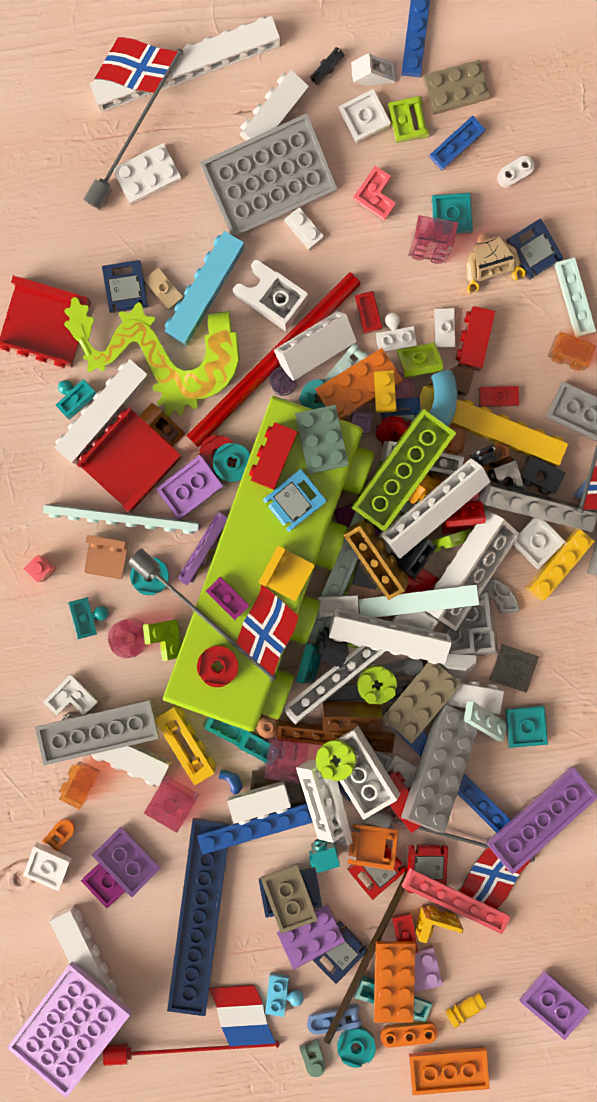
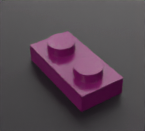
(227, 598)

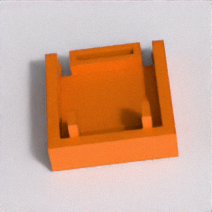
(370, 847)

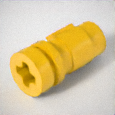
(465, 1010)

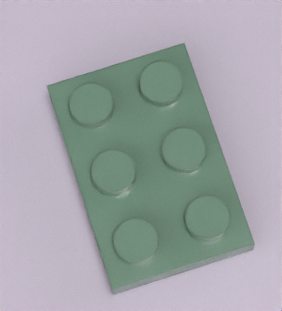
(321, 439)

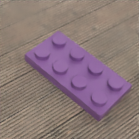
(199, 555)

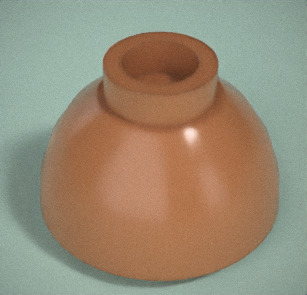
(267, 727)

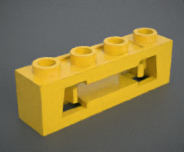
(198, 747)

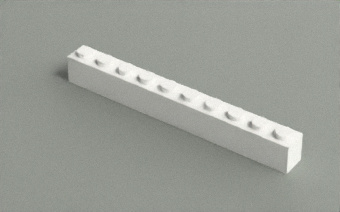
(199, 60)

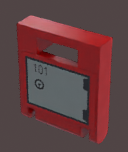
(429, 860)
(380, 877)

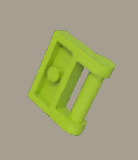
(402, 120)

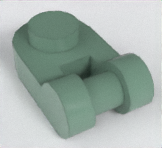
(315, 1063)

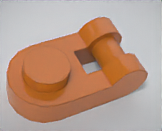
(64, 830)

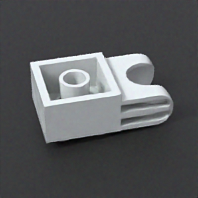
(270, 290)

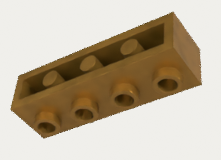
(376, 558)

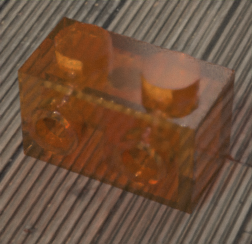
(571, 351)
(79, 784)

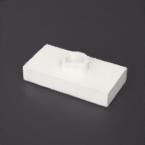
(444, 328)

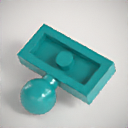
(74, 398)
(83, 617)

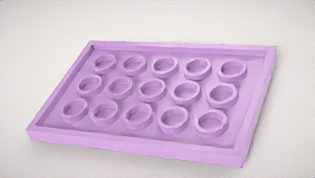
(69, 1029)

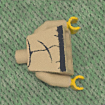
(491, 259)

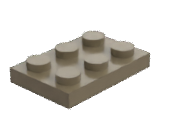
(456, 87)
(289, 898)

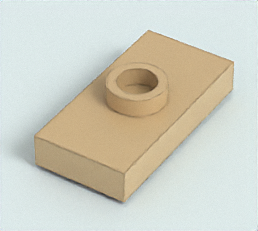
(163, 289)

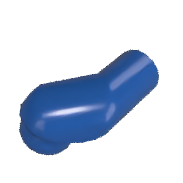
(233, 780)

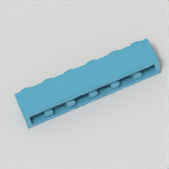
(204, 288)

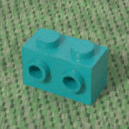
(324, 855)

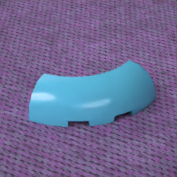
(444, 396)

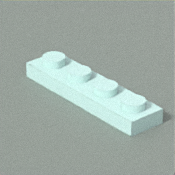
(575, 297)

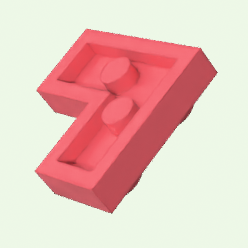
(370, 194)

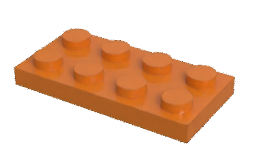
(356, 384)
(394, 982)
(449, 1071)

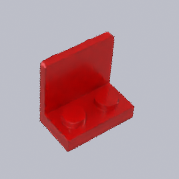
(465, 518)

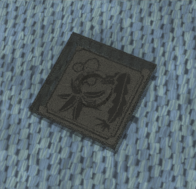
(514, 668)

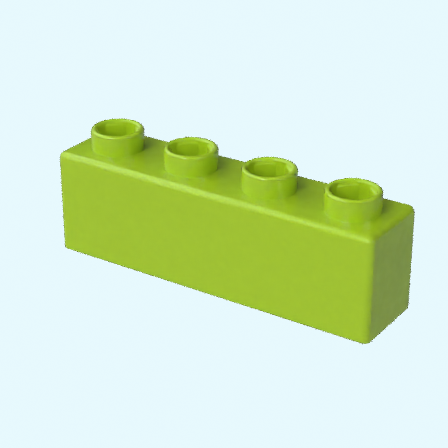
(241, 559)

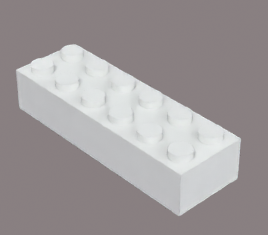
(476, 563)

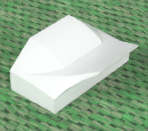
(459, 665)

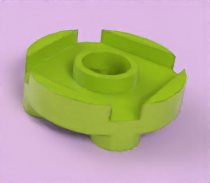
(367, 679)
(328, 768)

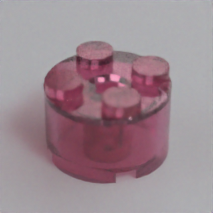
(118, 641)

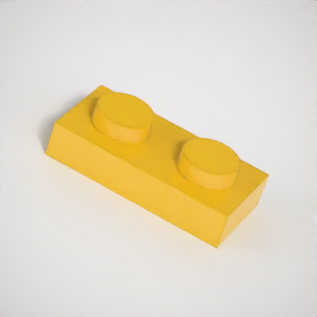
(385, 391)

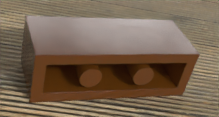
(348, 715)

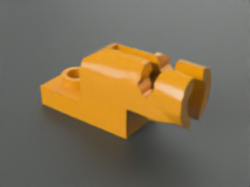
(427, 485)

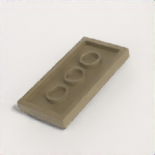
(421, 701)

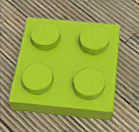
(420, 360)

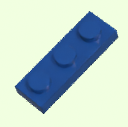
(457, 143)

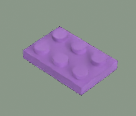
(190, 487)
(126, 861)
(312, 939)
(554, 1005)

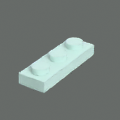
(485, 721)

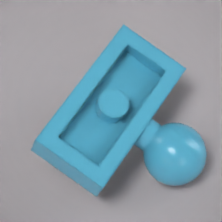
(279, 995)

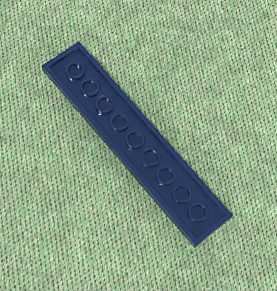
(197, 924)

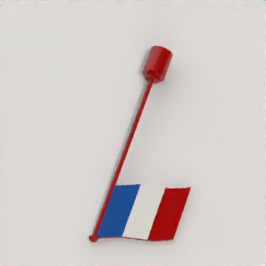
(240, 1018)

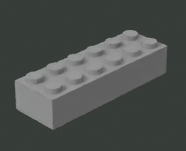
(440, 770)

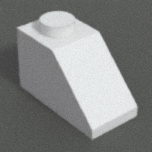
(373, 70)

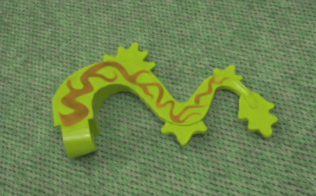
(177, 385)

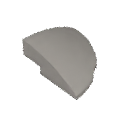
(476, 632)

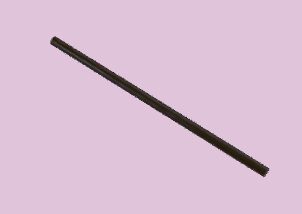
(365, 962)

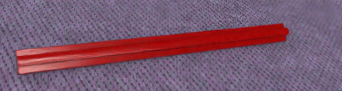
(270, 362)

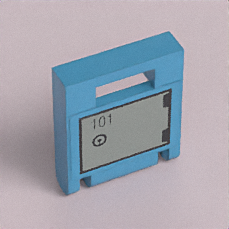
(292, 503)

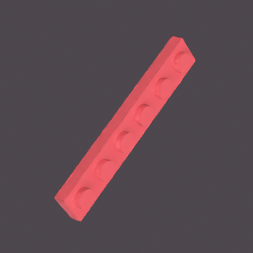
(455, 901)

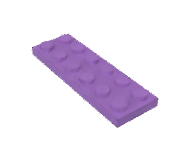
(542, 820)

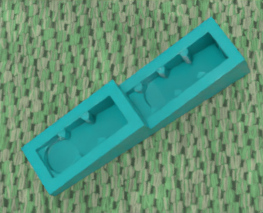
(245, 740)
(365, 992)

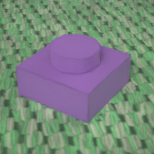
(362, 420)

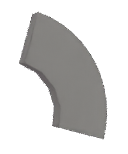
(501, 596)

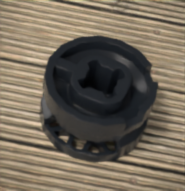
(486, 458)

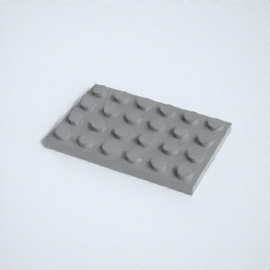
(268, 175)

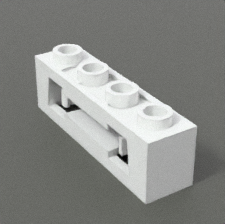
(321, 803)

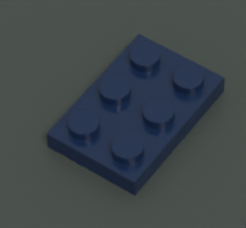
(311, 882)

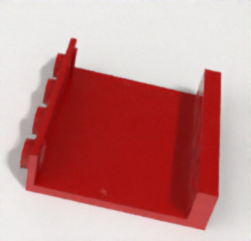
(37, 322)
(129, 459)

